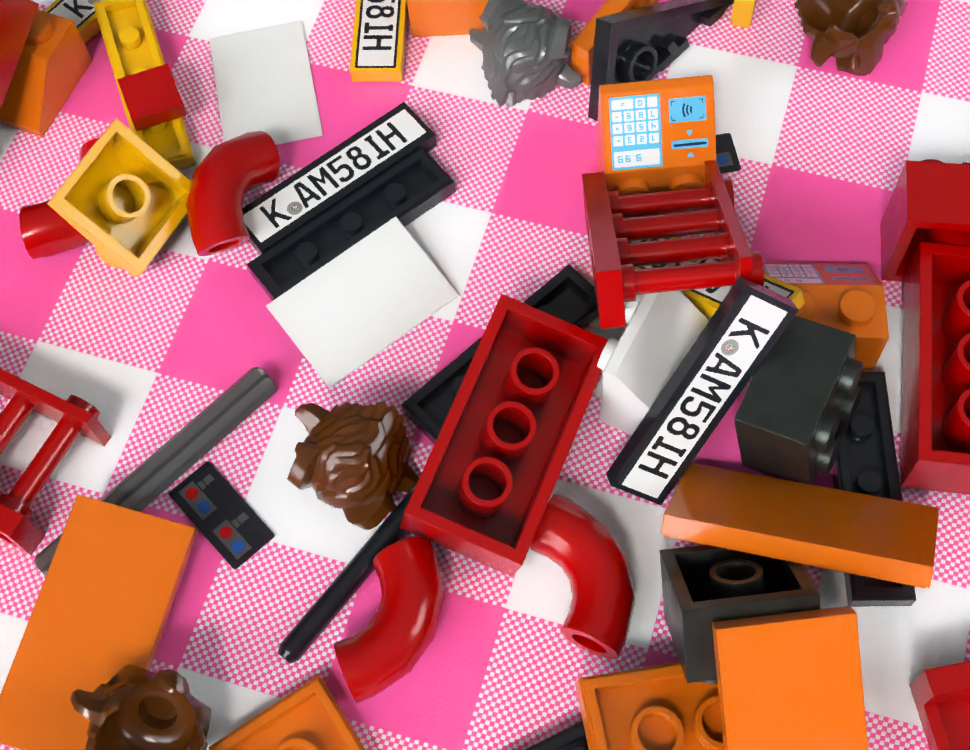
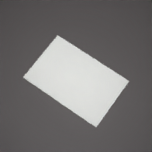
(266, 83)
(362, 301)

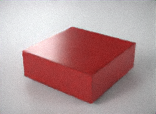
(151, 97)

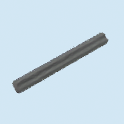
(183, 448)

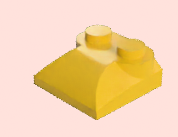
(123, 199)

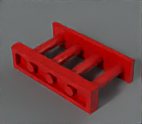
(614, 257)
(73, 418)

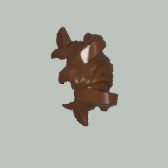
(850, 30)
(354, 459)
(143, 712)

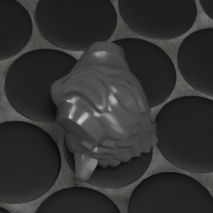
(524, 51)

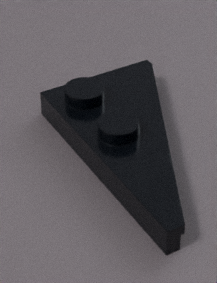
(645, 41)

